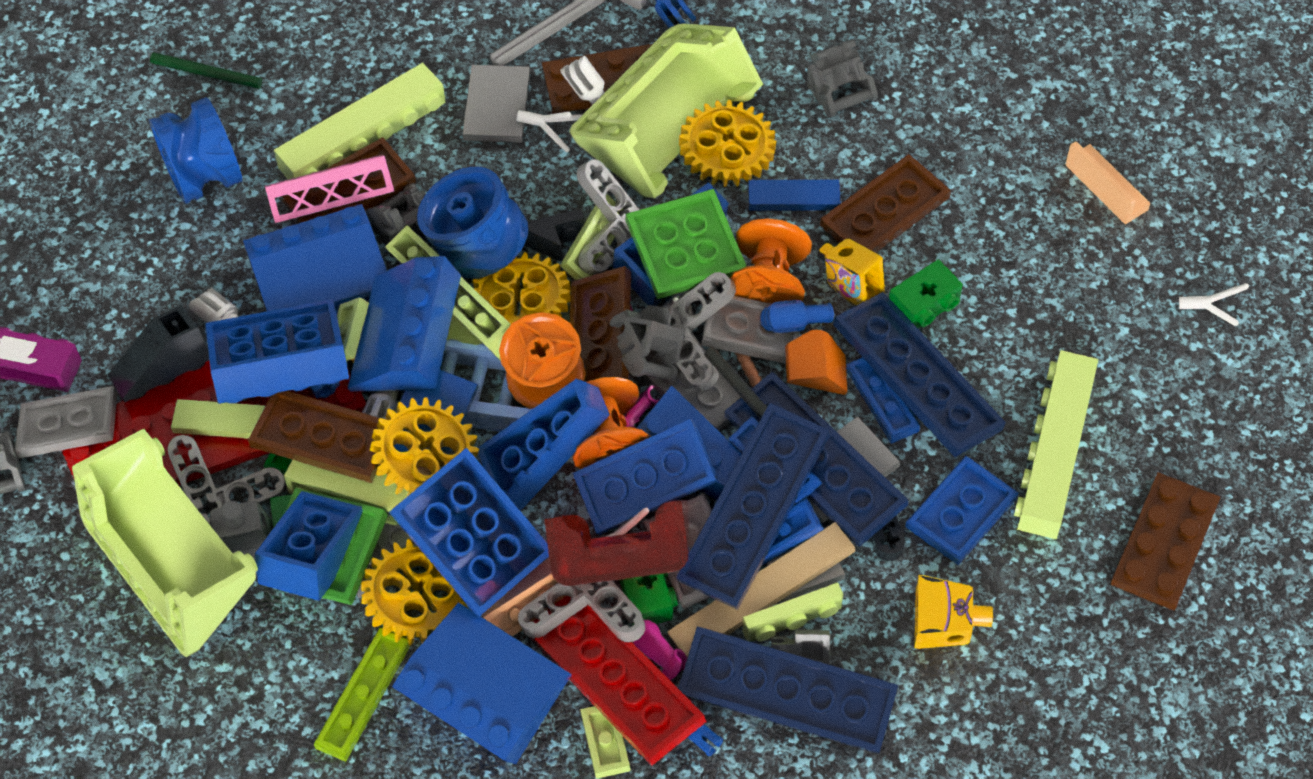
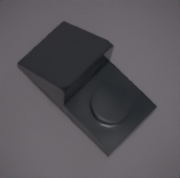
(548, 232)

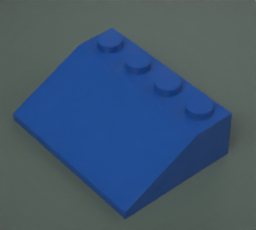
(316, 260)
(406, 326)
(276, 351)
(471, 532)
(483, 682)

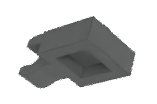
(807, 644)

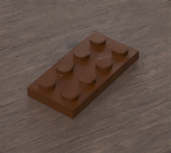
(608, 64)
(398, 171)
(887, 205)
(592, 307)
(317, 434)
(1165, 541)

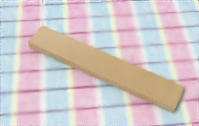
(769, 585)

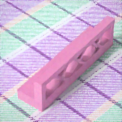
(328, 176)

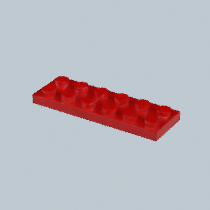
(621, 683)

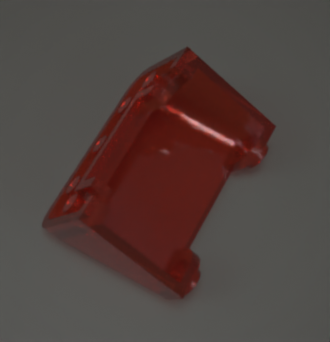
(583, 560)

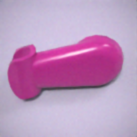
(645, 402)
(660, 651)

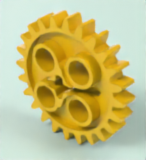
(736, 141)
(543, 283)
(402, 466)
(392, 607)

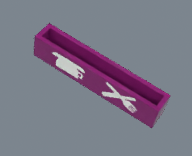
(38, 360)

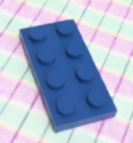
(645, 476)

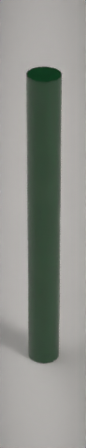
(206, 70)

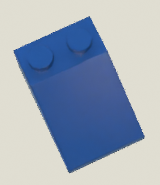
(307, 545)

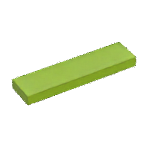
(361, 695)

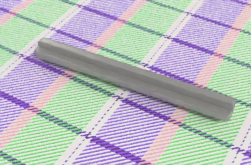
(542, 31)

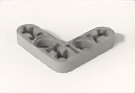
(616, 224)
(682, 319)
(222, 494)
(581, 596)

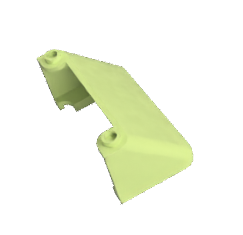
(641, 115)
(160, 540)

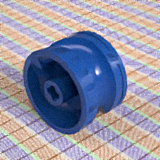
(195, 150)
(473, 222)

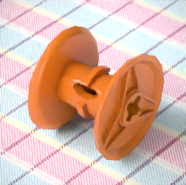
(772, 249)
(540, 357)
(612, 434)

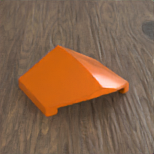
(816, 363)

